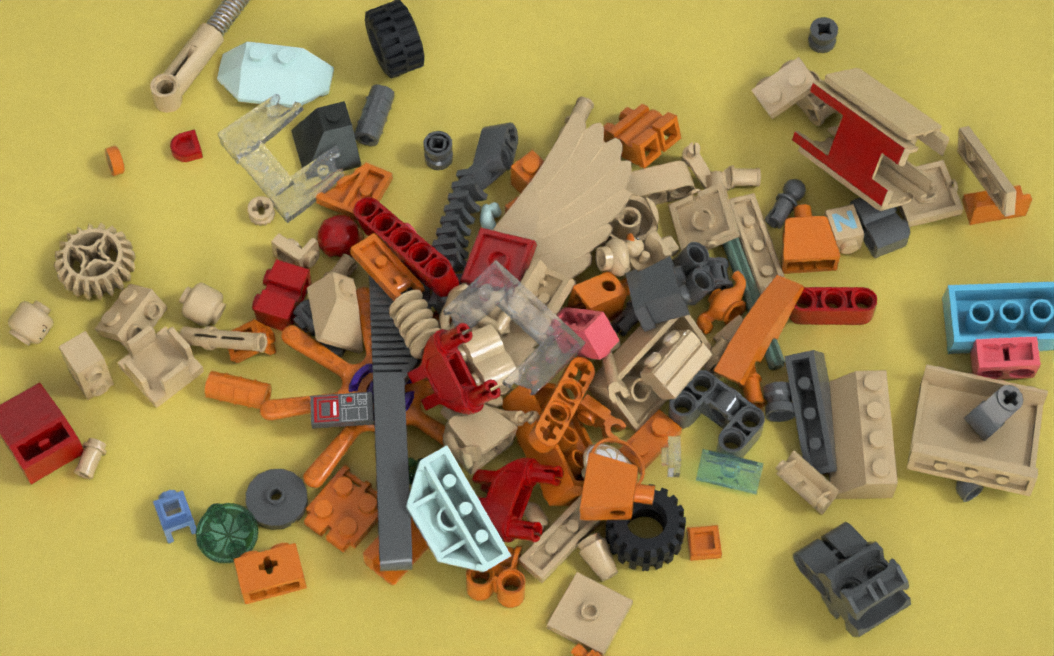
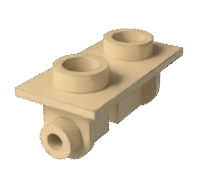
(807, 482)

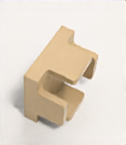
(160, 363)

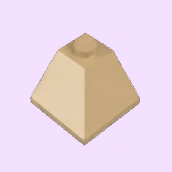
(336, 312)

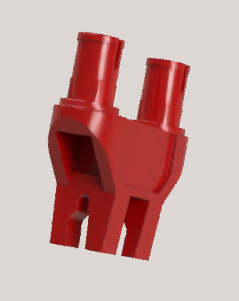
(450, 375)
(509, 495)

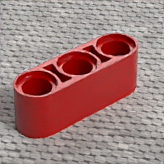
(843, 297)

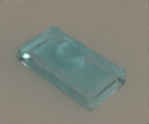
(729, 471)

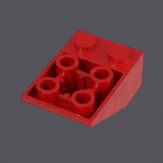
(37, 433)

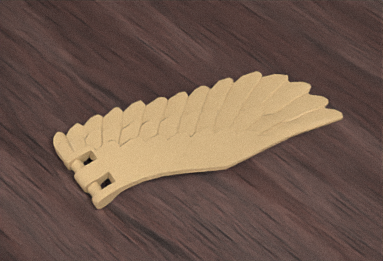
(567, 211)

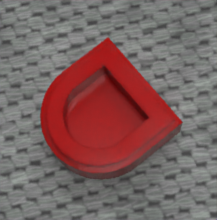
(186, 146)

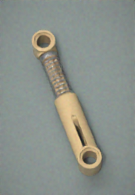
(194, 56)

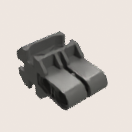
(854, 578)

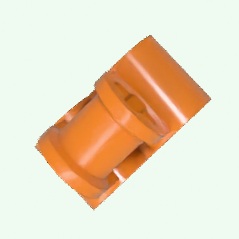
(497, 578)

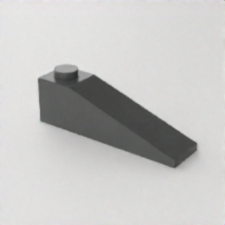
(812, 408)

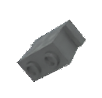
(658, 293)

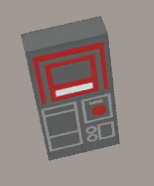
(342, 410)

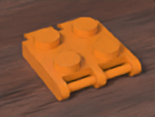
(344, 510)

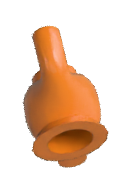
(724, 304)

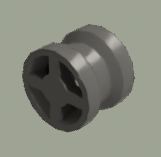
(824, 42)

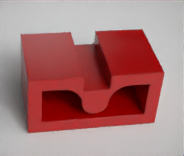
(284, 291)

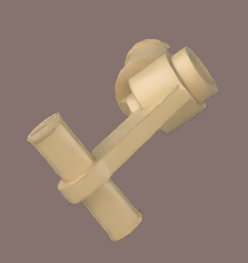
(729, 177)

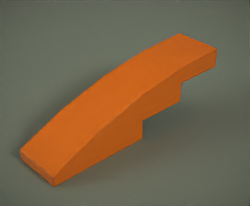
(758, 329)

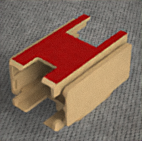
(872, 140)

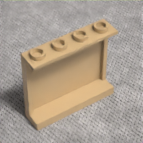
(952, 449)

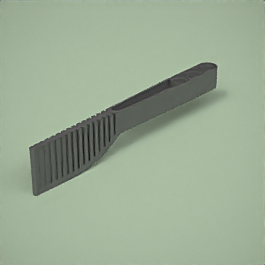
(390, 367)

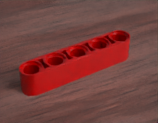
(407, 245)

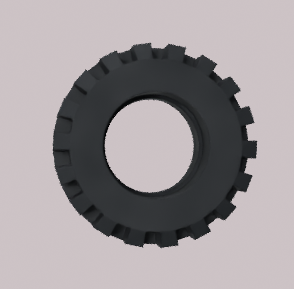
(394, 38)
(654, 550)

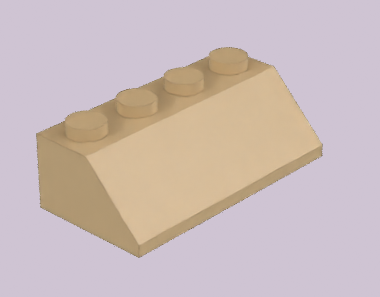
(630, 363)
(863, 436)

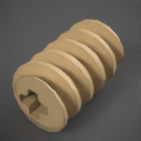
(413, 321)

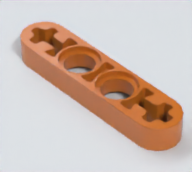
(564, 405)

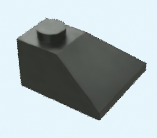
(324, 130)

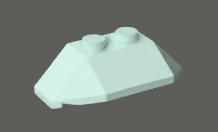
(261, 70)
(452, 515)

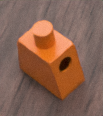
(808, 243)
(601, 294)
(612, 489)

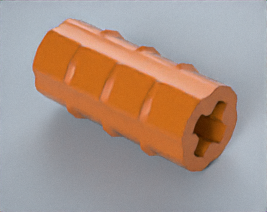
(237, 389)

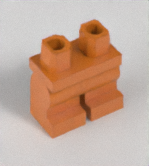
(643, 131)

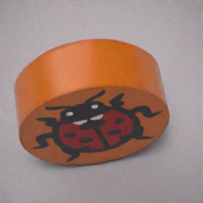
(114, 160)

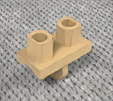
(654, 251)

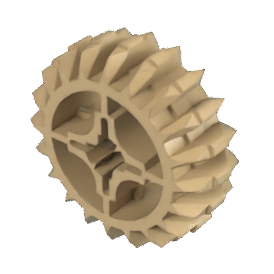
(97, 271)

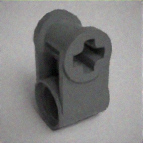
(993, 412)

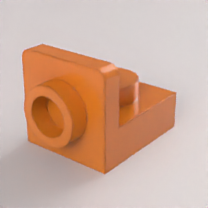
(253, 327)

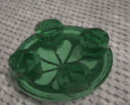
(226, 532)

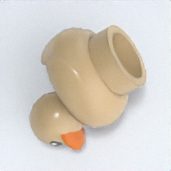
(616, 254)

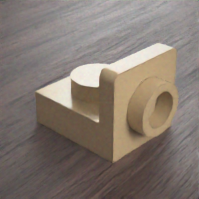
(291, 251)

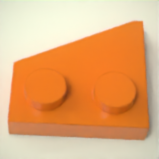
(364, 182)

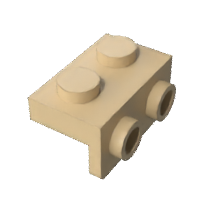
(784, 87)
(547, 285)
(131, 314)

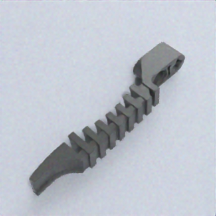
(492, 158)

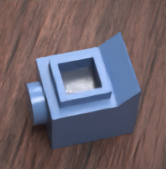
(174, 513)

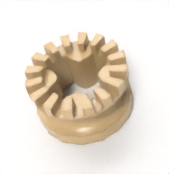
(254, 216)

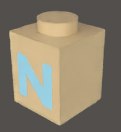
(846, 228)

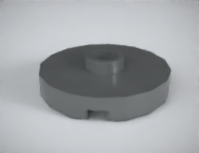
(281, 512)

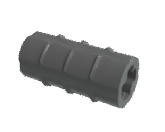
(374, 115)

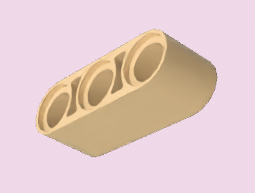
(662, 182)

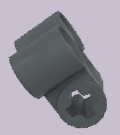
(702, 272)

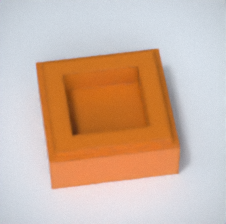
(704, 542)

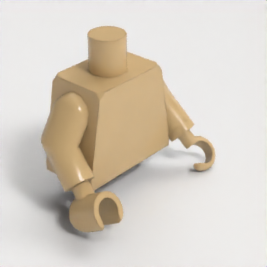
(482, 435)

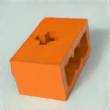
(259, 585)

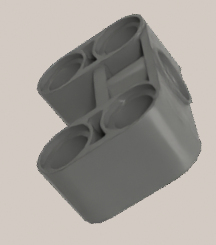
(722, 406)

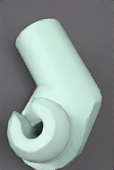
(487, 215)

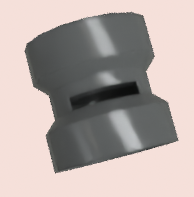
(438, 150)
(779, 402)

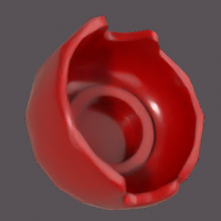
(338, 235)

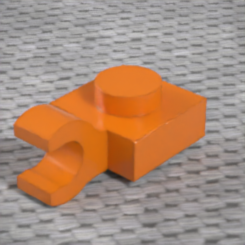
(595, 414)

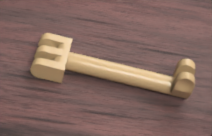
(614, 384)

